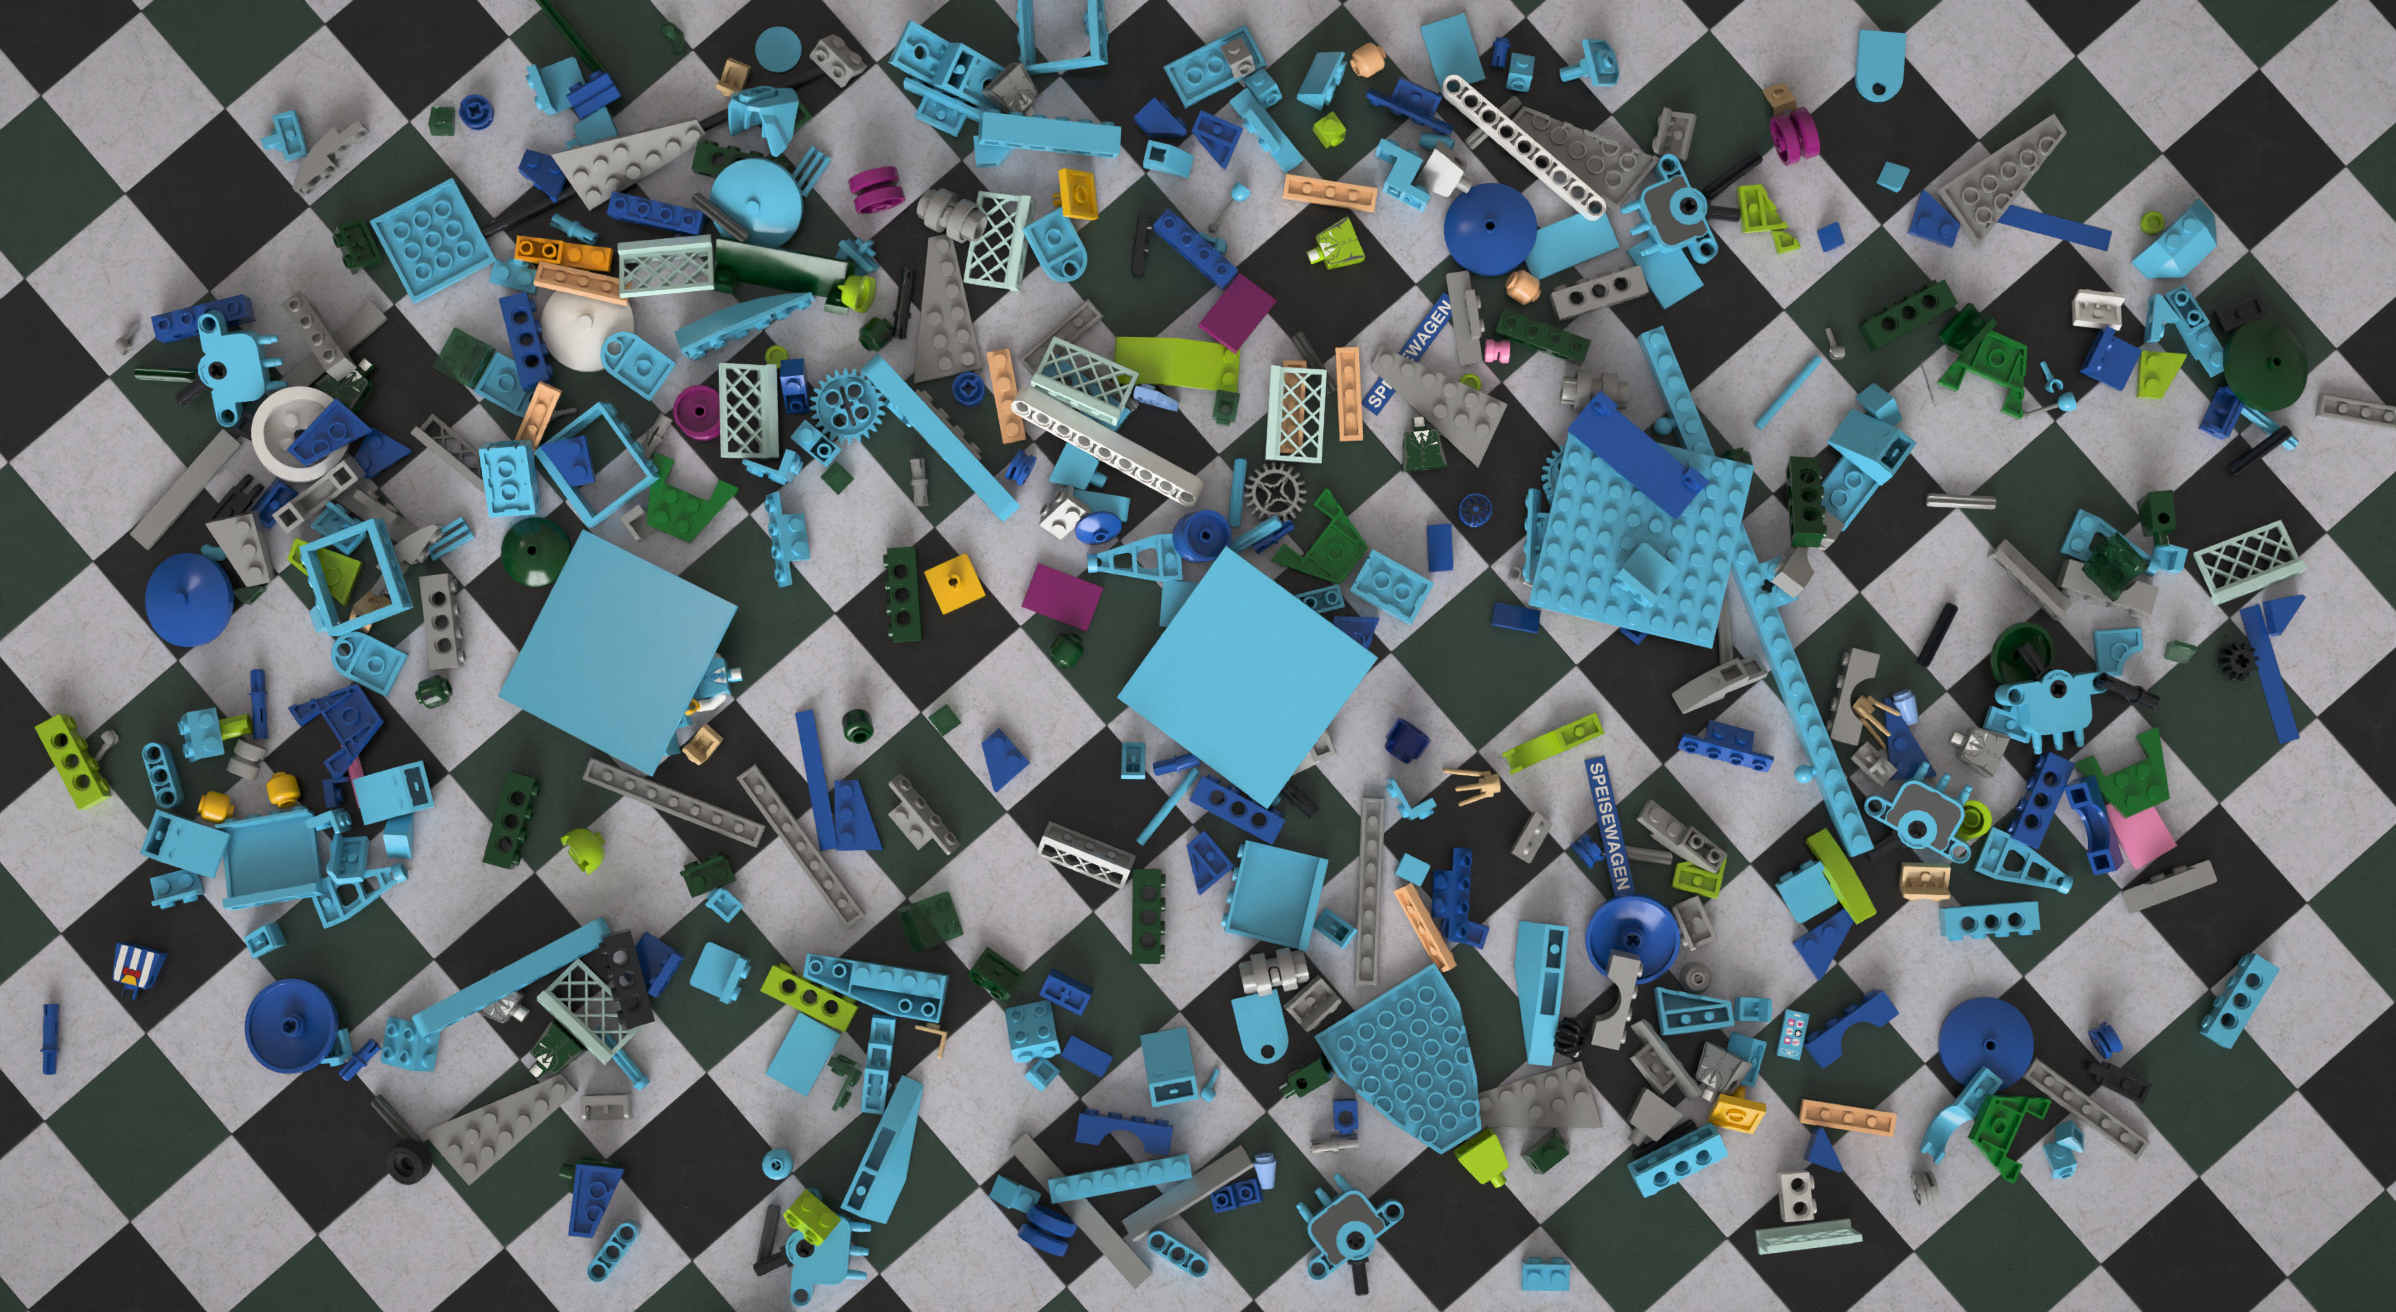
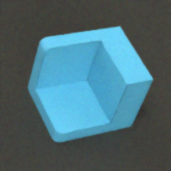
(2171, 558)
(1412, 869)

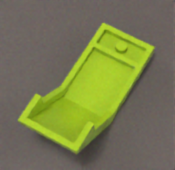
(1178, 363)

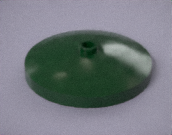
(2265, 365)

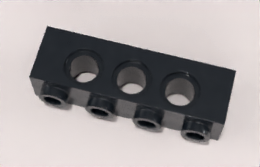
(642, 1012)

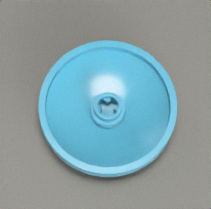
(760, 199)

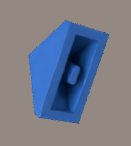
(2280, 612)
(1821, 1151)

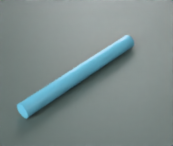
(1788, 392)
(1168, 806)

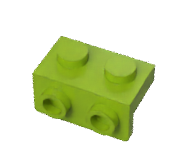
(811, 1218)

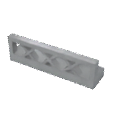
(446, 455)
(2030, 580)
(1087, 851)

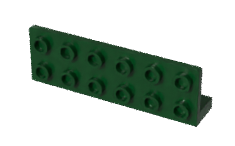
(781, 270)

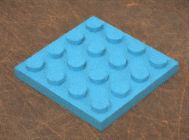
(433, 241)

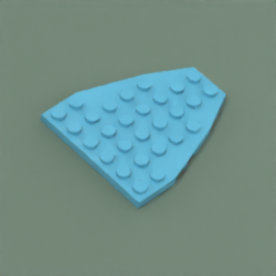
(1411, 1060)

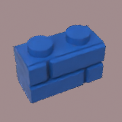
(593, 94)

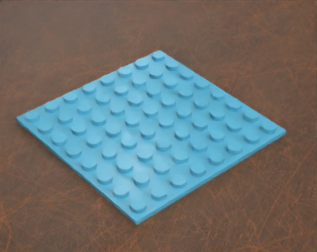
(1603, 519)
(618, 652)
(1247, 677)

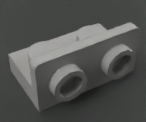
(1531, 837)

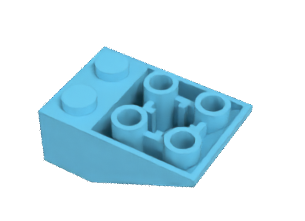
(1322, 79)
(1872, 445)
(393, 792)
(185, 843)
(1169, 1067)

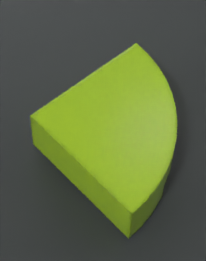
(1784, 242)

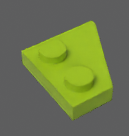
(1757, 210)
(2156, 373)
(1697, 880)

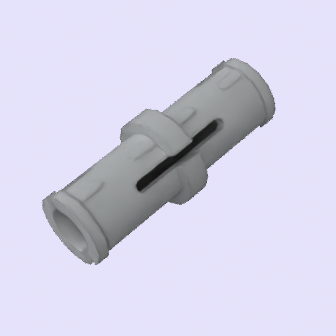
(656, 435)
(919, 482)
(1334, 1144)

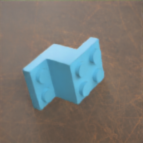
(1405, 169)

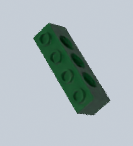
(707, 152)
(1941, 299)
(1542, 337)
(1804, 502)
(913, 630)
(494, 852)
(1140, 953)

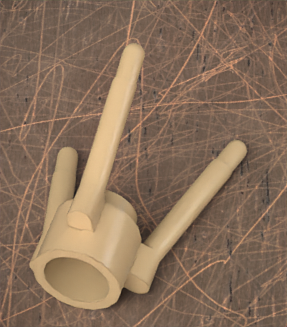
(1862, 710)
(1488, 784)

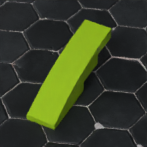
(1841, 876)

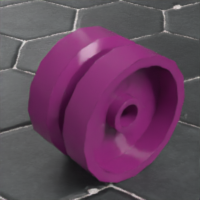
(1795, 136)
(876, 190)
(693, 401)

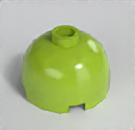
(585, 848)

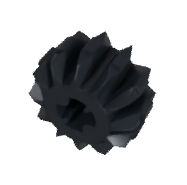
(2242, 670)
(1570, 1037)

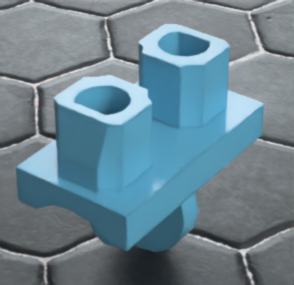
(860, 253)

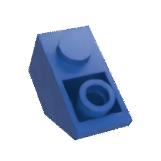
(1158, 122)
(795, 386)

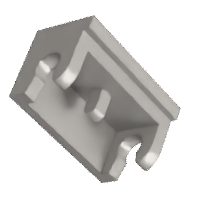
(606, 1106)

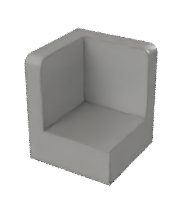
(635, 522)

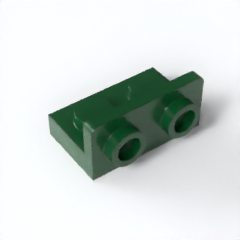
(356, 245)
(1966, 330)
(708, 875)
(996, 974)

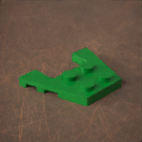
(1998, 361)
(679, 511)
(1333, 552)
(2137, 785)
(1998, 1125)

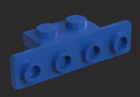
(1413, 102)
(1727, 744)
(1452, 894)

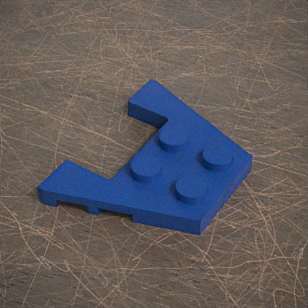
(349, 717)

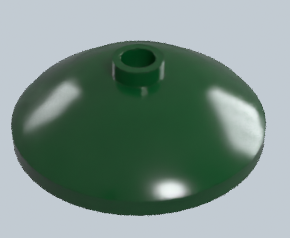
(551, 551)
(2014, 669)

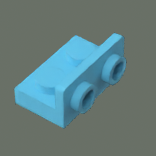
(337, 818)
(175, 887)
(1545, 1275)

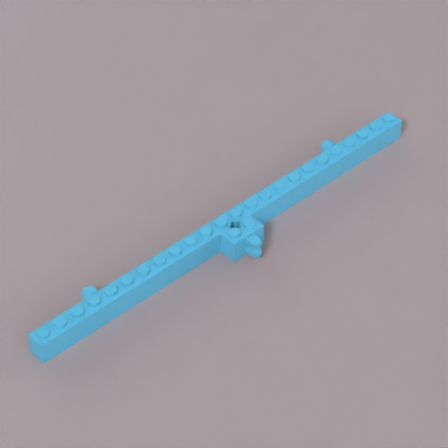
(1763, 610)

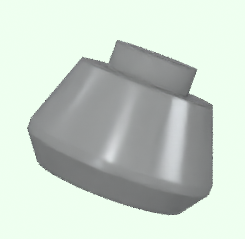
(1689, 980)

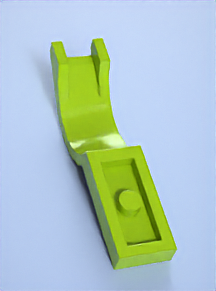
(1553, 742)

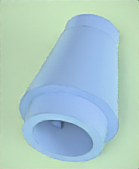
(1906, 704)
(1265, 1168)

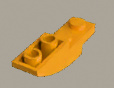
(564, 254)

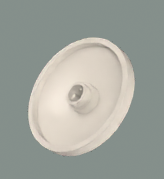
(578, 327)

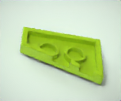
(338, 570)

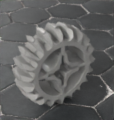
(1286, 476)

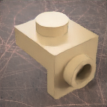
(733, 77)
(702, 745)

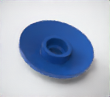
(1098, 528)

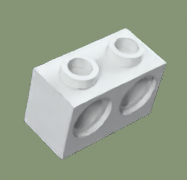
(1789, 1197)

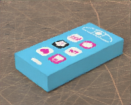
(1792, 1034)

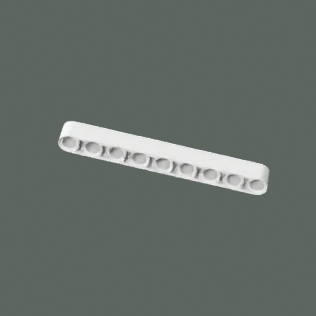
(1519, 136)
(1107, 445)

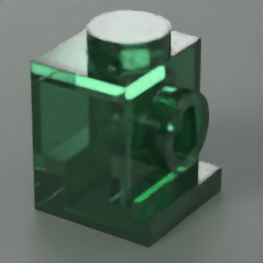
(1229, 399)

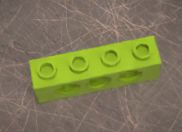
(50, 734)
(775, 987)

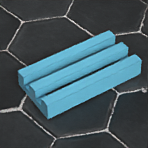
(819, 155)
(460, 521)

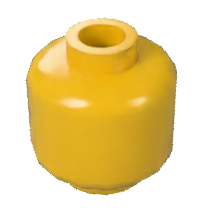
(283, 790)
(215, 807)

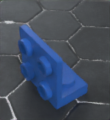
(2110, 359)
(657, 963)

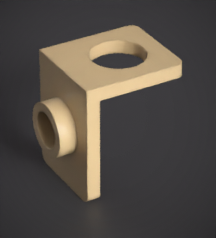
(1780, 98)
(368, 604)
(935, 1028)

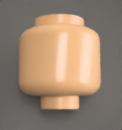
(1368, 60)
(1523, 287)

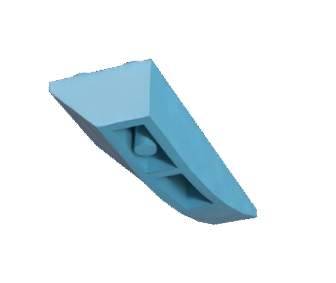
(736, 322)
(1539, 982)
(883, 986)
(887, 1156)

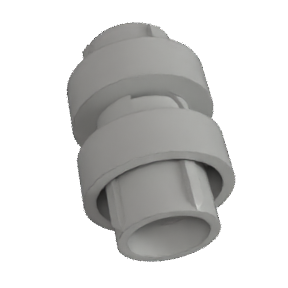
(942, 211)
(1582, 388)
(1291, 968)

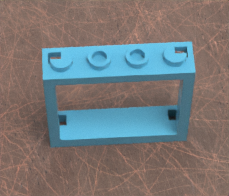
(1026, 40)
(573, 494)
(389, 566)

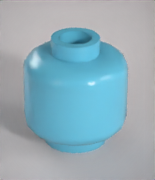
(786, 1162)

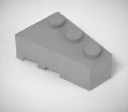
(245, 546)

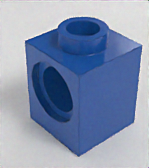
(1341, 1105)

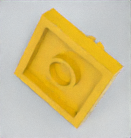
(1077, 194)
(954, 583)
(1736, 1112)

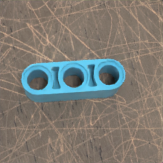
(1104, 502)
(154, 767)
(606, 1259)
(1184, 1262)

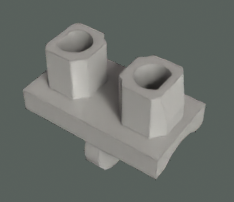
(1873, 764)

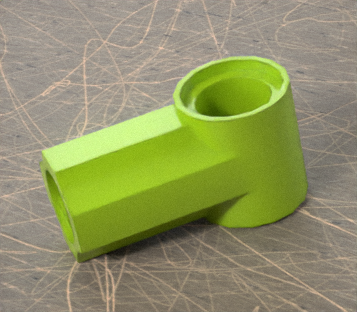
(235, 726)

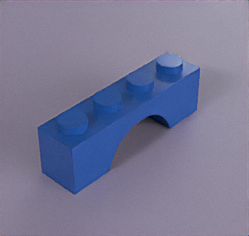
(2103, 847)
(1826, 1044)
(1154, 1135)

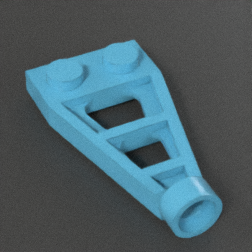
(2081, 534)
(1169, 560)
(1995, 851)
(330, 905)

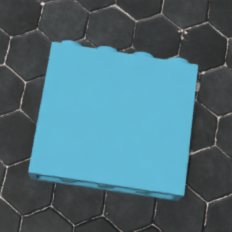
(271, 859)
(1275, 895)

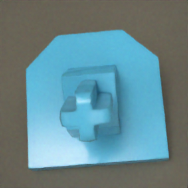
(1599, 64)

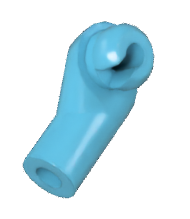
(214, 553)

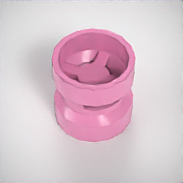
(1497, 350)

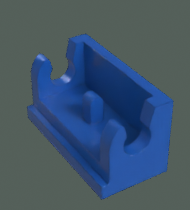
(2222, 413)
(1066, 992)

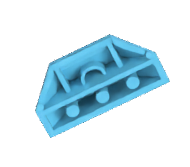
(2180, 245)

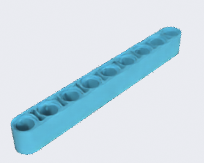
(940, 437)
(510, 978)

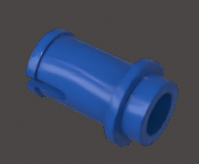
(1500, 52)

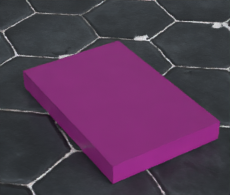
(1237, 313)
(1062, 597)

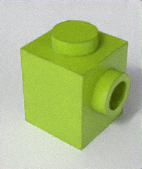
(1329, 130)

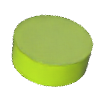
(2152, 222)
(775, 355)
(1471, 380)

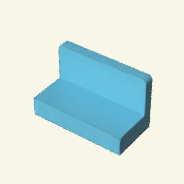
(1750, 1050)

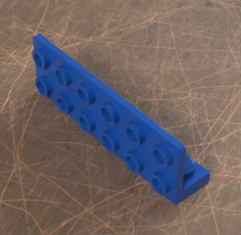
(1636, 456)

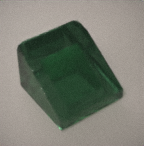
(442, 121)
(837, 478)
(249, 594)
(2179, 651)
(944, 720)

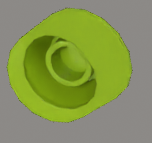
(858, 292)
(1976, 820)

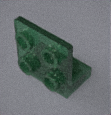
(464, 358)
(2114, 566)
(930, 921)
(840, 1066)

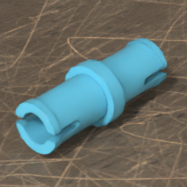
(574, 229)

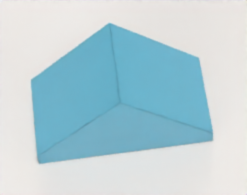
(1879, 404)
(1133, 761)
(399, 836)
(1335, 928)
(265, 940)

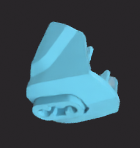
(767, 107)

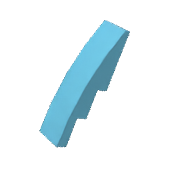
(878, 1064)

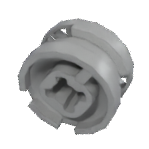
(1925, 1188)

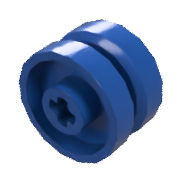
(1201, 536)
(1047, 1230)

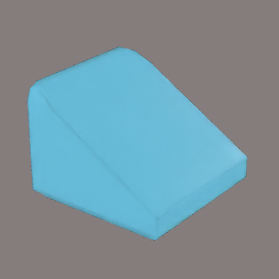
(1893, 176)
(317, 619)
(1042, 1074)
(2069, 1136)

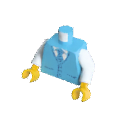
(714, 685)

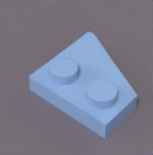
(1148, 395)

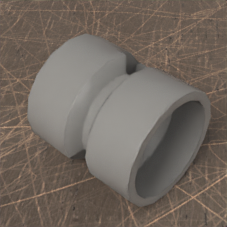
(246, 759)

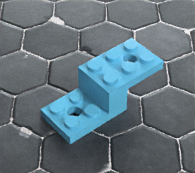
(945, 65)

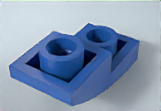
(1237, 1194)

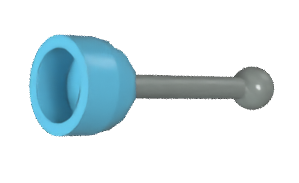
(1239, 193)
(2065, 402)

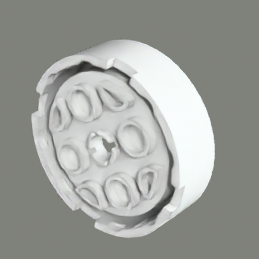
(275, 429)

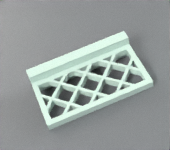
(1019, 242)
(666, 251)
(1071, 395)
(766, 415)
(1275, 419)
(2251, 582)
(574, 1024)
(1806, 1236)

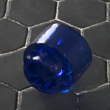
(1406, 741)

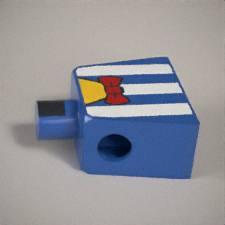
(136, 967)

